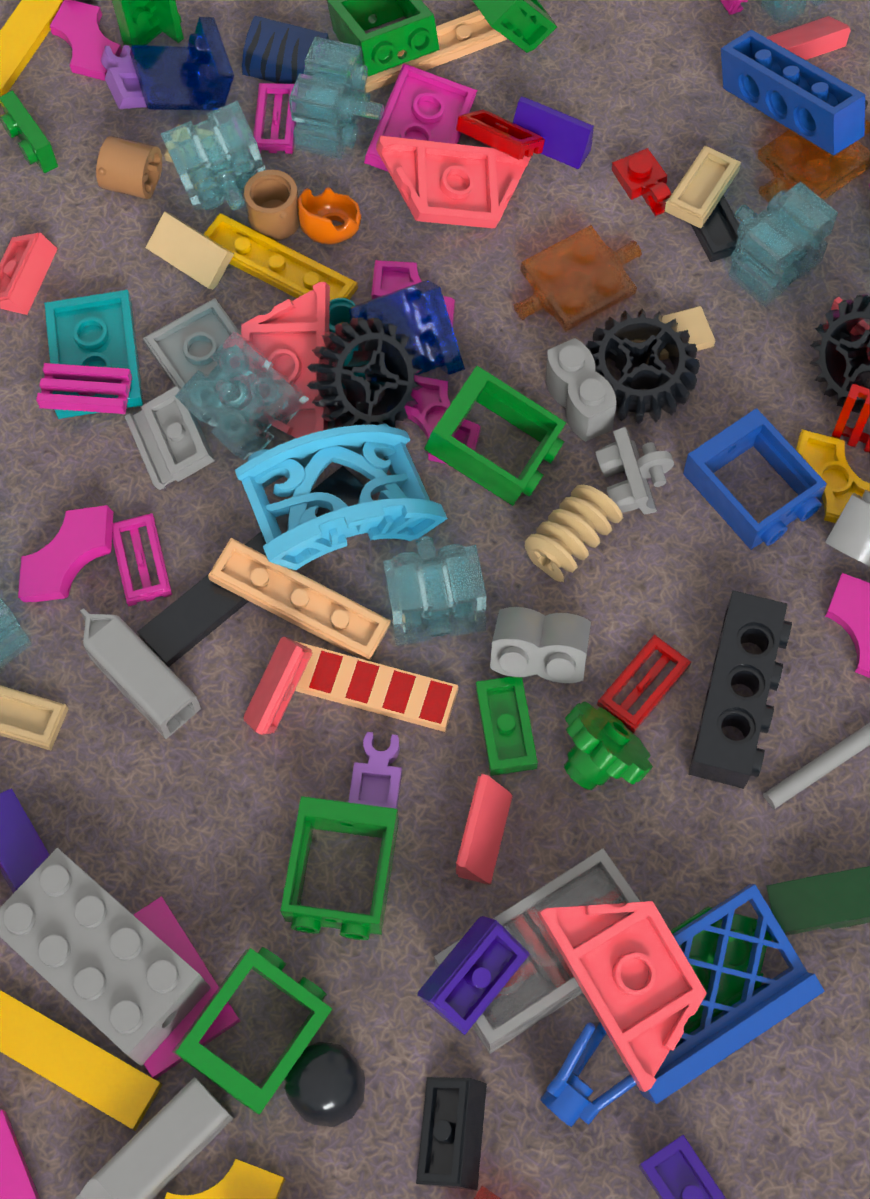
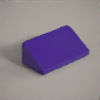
(565, 136)
(19, 843)
(473, 973)

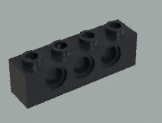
(745, 621)

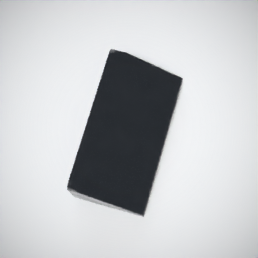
(451, 1133)

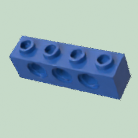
(793, 92)

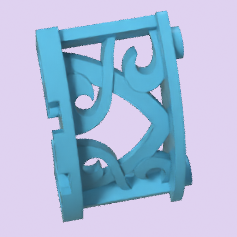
(399, 514)

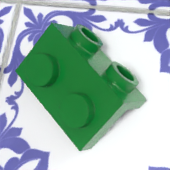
(145, 19)

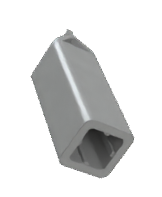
(138, 672)
(161, 1147)

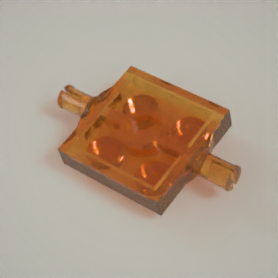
(797, 160)
(577, 278)

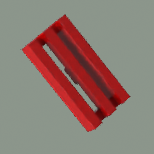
(500, 134)
(854, 434)
(621, 711)

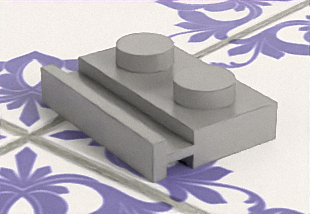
(169, 439)

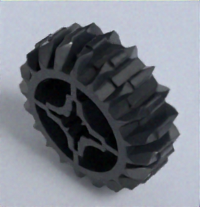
(375, 344)
(839, 345)
(663, 387)

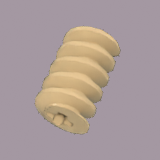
(570, 528)

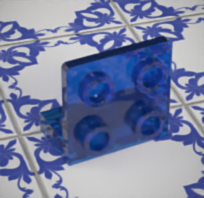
(185, 76)
(423, 317)

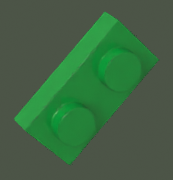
(33, 142)
(506, 725)

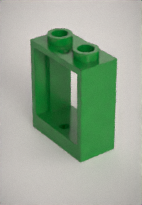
(520, 21)
(381, 47)
(515, 409)
(341, 818)
(222, 1074)

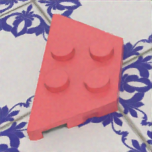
(452, 180)
(287, 340)
(630, 978)

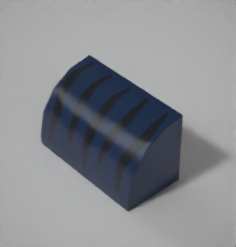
(276, 50)

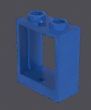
(730, 443)

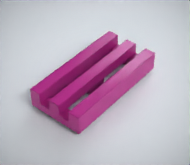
(274, 143)
(85, 381)
(148, 591)

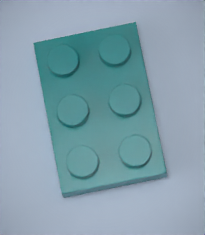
(94, 333)

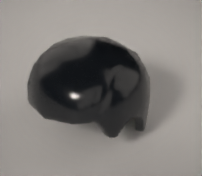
(326, 1084)

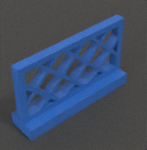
(749, 1016)

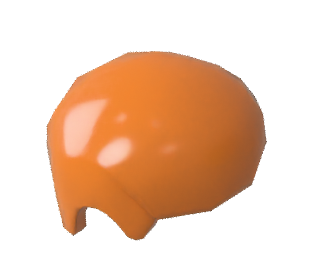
(319, 211)

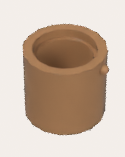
(129, 167)
(272, 204)

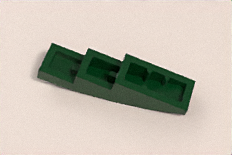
(822, 901)

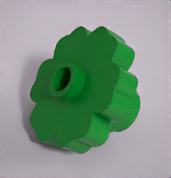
(603, 749)

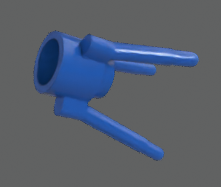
(569, 1094)

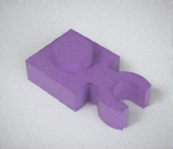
(122, 79)
(377, 781)

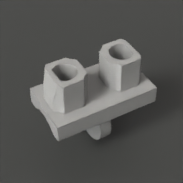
(624, 456)

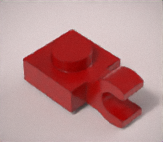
(643, 176)

